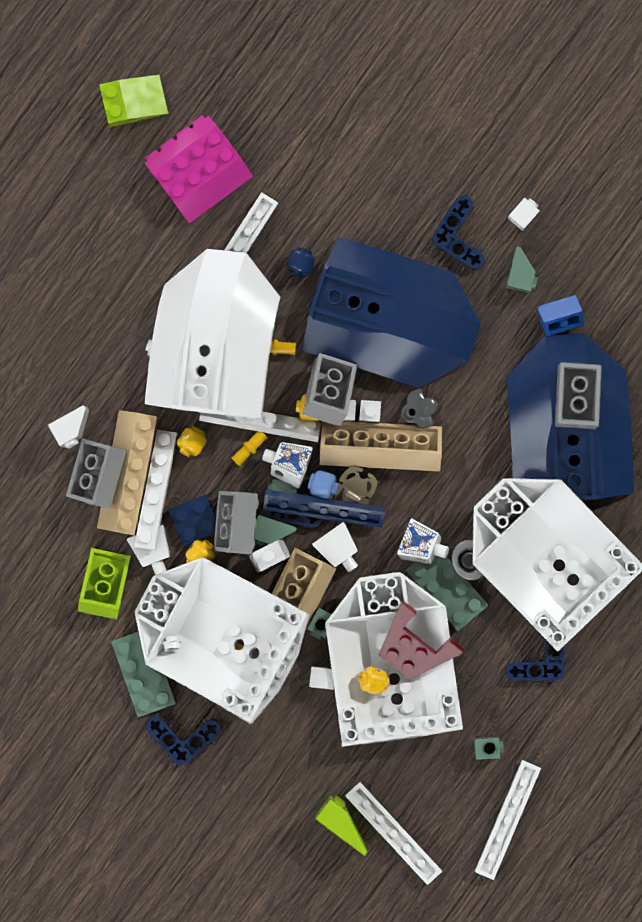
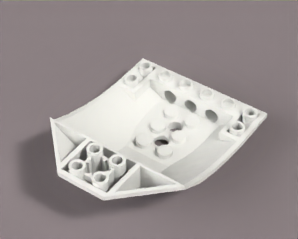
(231, 309)
(527, 528)
(209, 614)
(354, 643)

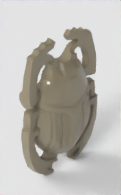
(355, 488)

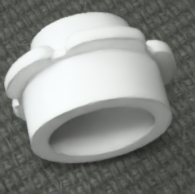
(172, 643)

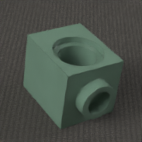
(320, 614)
(479, 743)

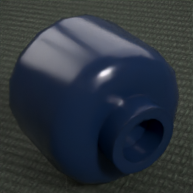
(300, 262)

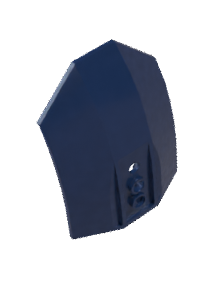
(421, 322)
(542, 449)

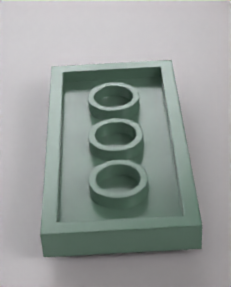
(450, 589)
(146, 686)

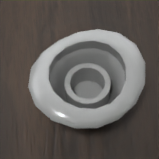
(463, 561)

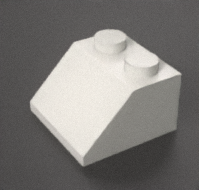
(70, 427)

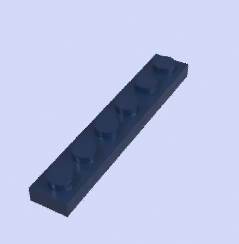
(323, 508)

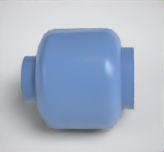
(323, 484)

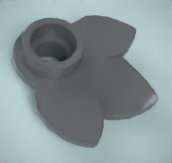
(422, 409)

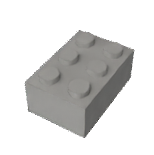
(329, 389)
(578, 395)
(96, 473)
(235, 522)

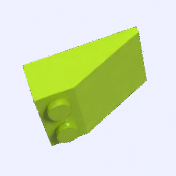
(133, 100)
(104, 583)
(338, 819)

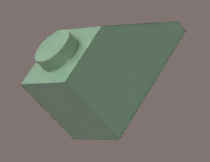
(521, 273)
(270, 531)

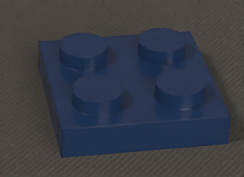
(194, 520)

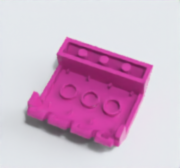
(198, 168)

